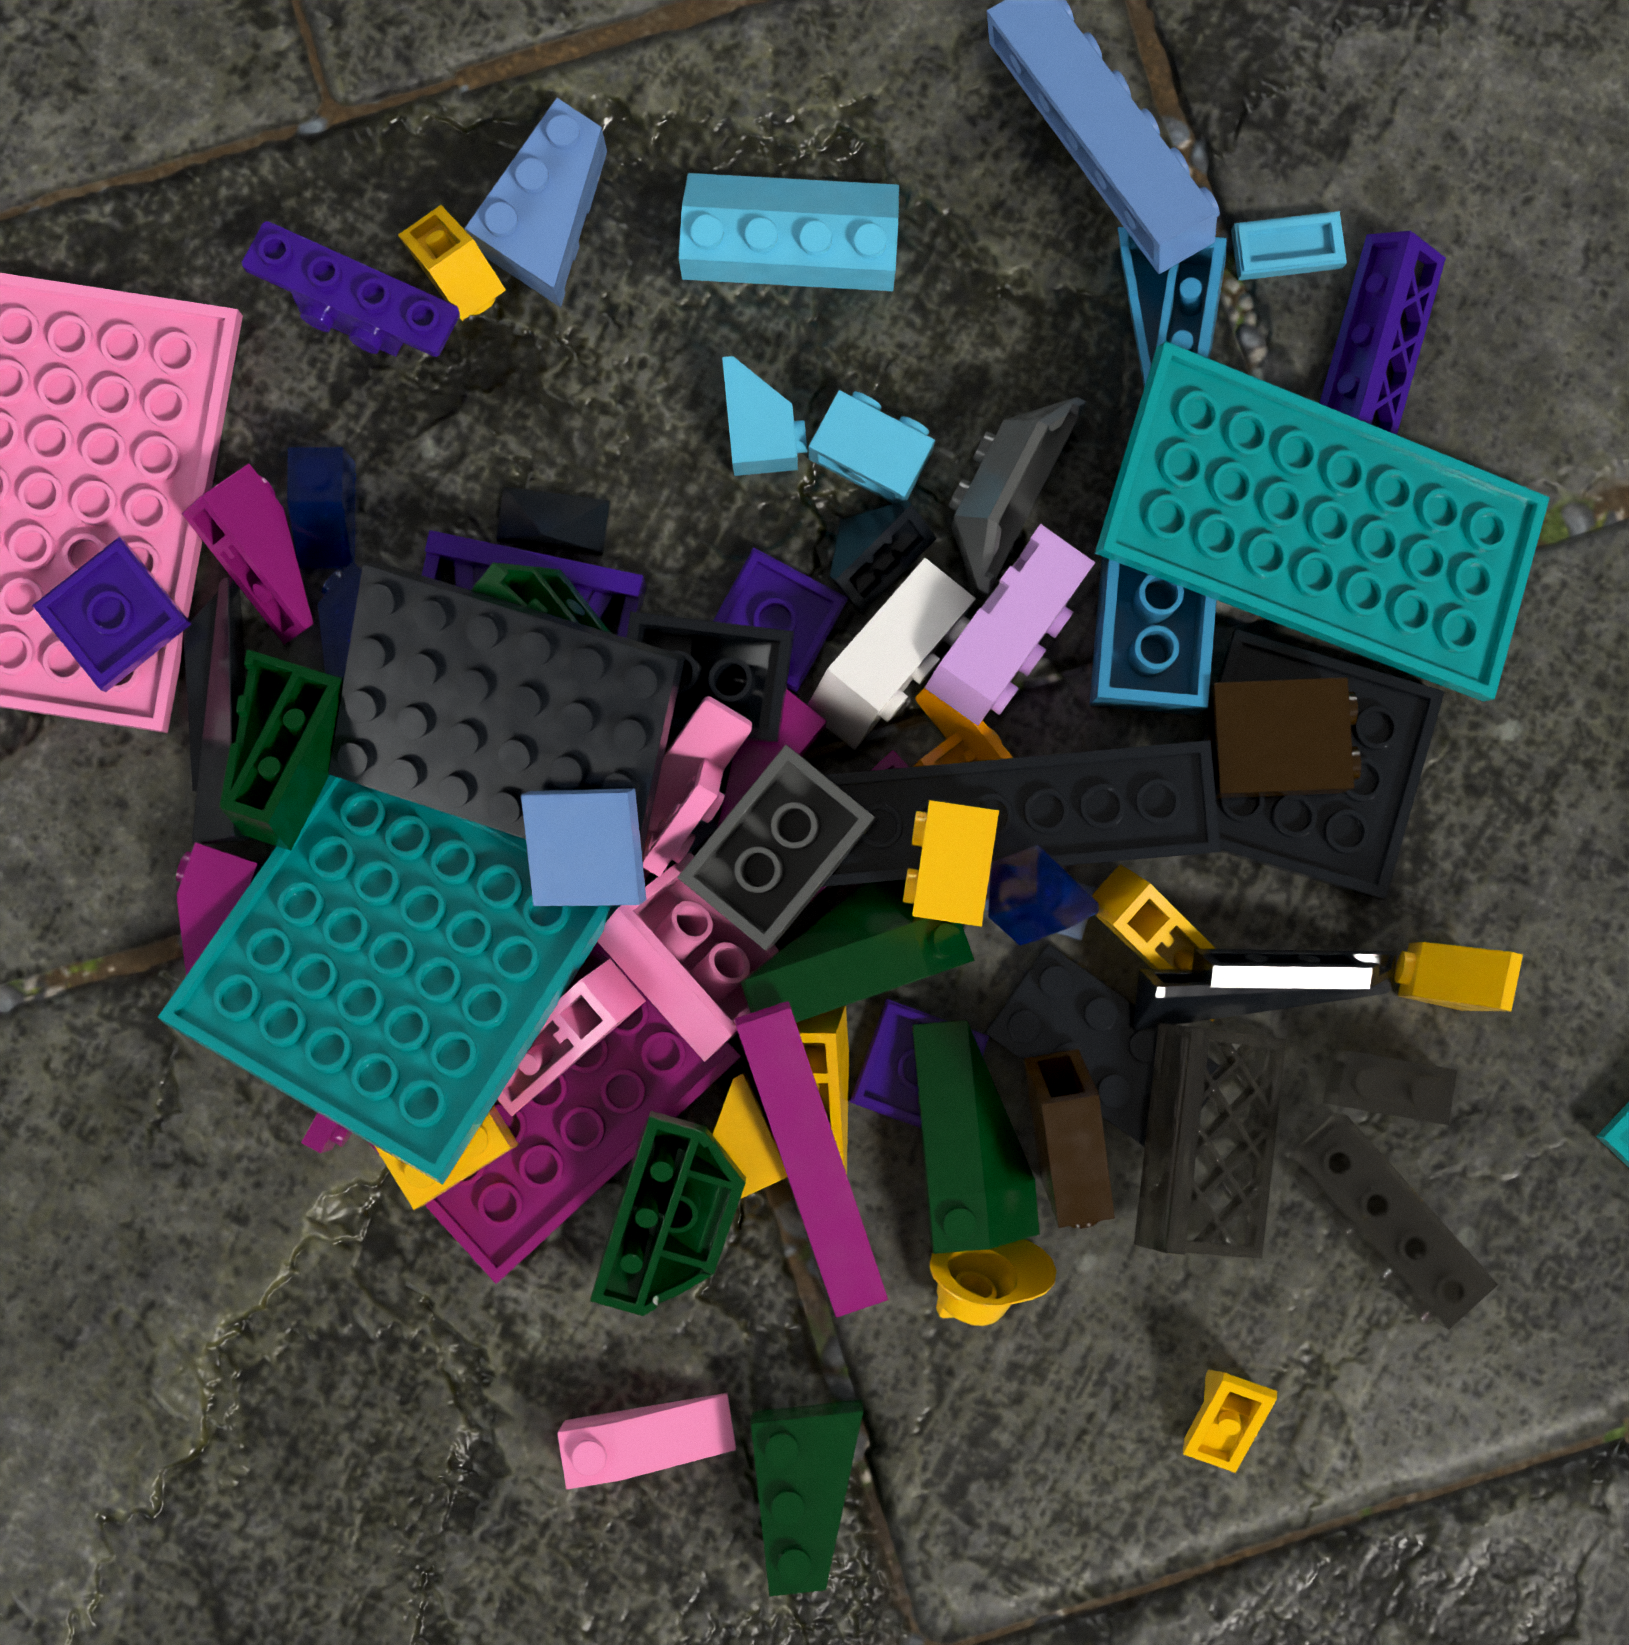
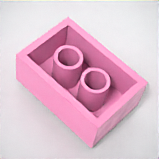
(685, 959)

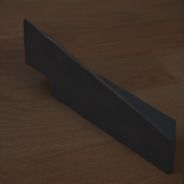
(213, 685)
(1257, 981)

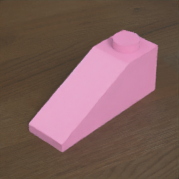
(574, 1027)
(644, 1440)

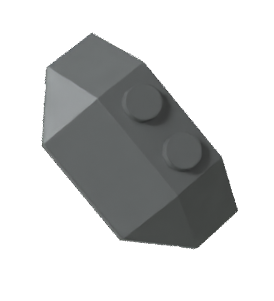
(1006, 487)

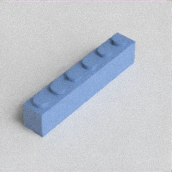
(1104, 129)

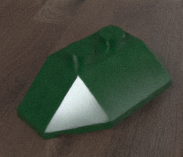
(668, 1216)

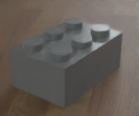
(777, 848)

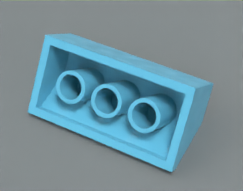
(789, 232)

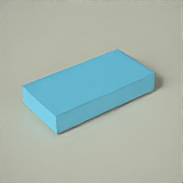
(1288, 245)

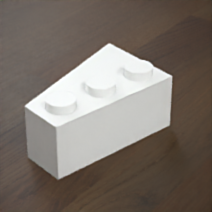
(890, 653)

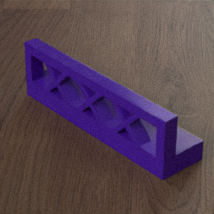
(1373, 329)

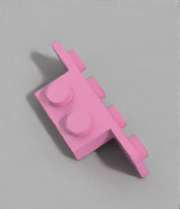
(691, 782)

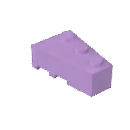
(1009, 627)

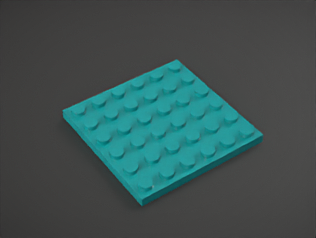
(387, 972)

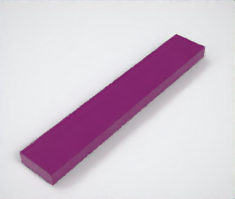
(811, 1158)

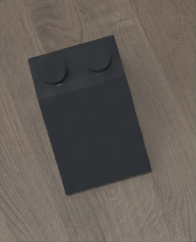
(726, 661)

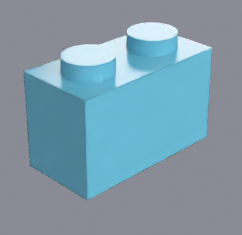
(871, 446)

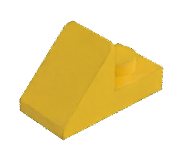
(1228, 1420)

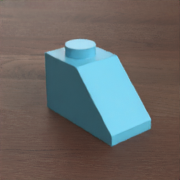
(760, 424)

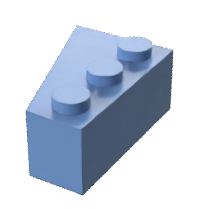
(541, 202)

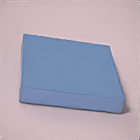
(584, 847)

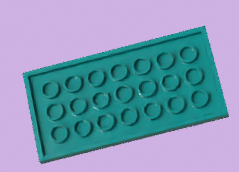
(1322, 523)

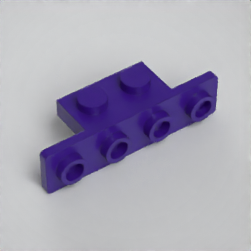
(349, 295)

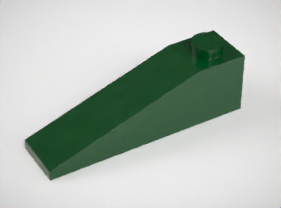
(856, 953)
(972, 1160)

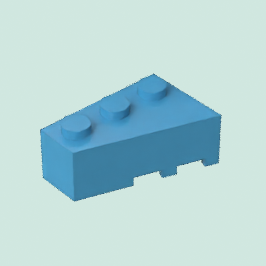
(1173, 305)

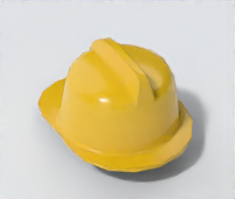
(985, 1283)

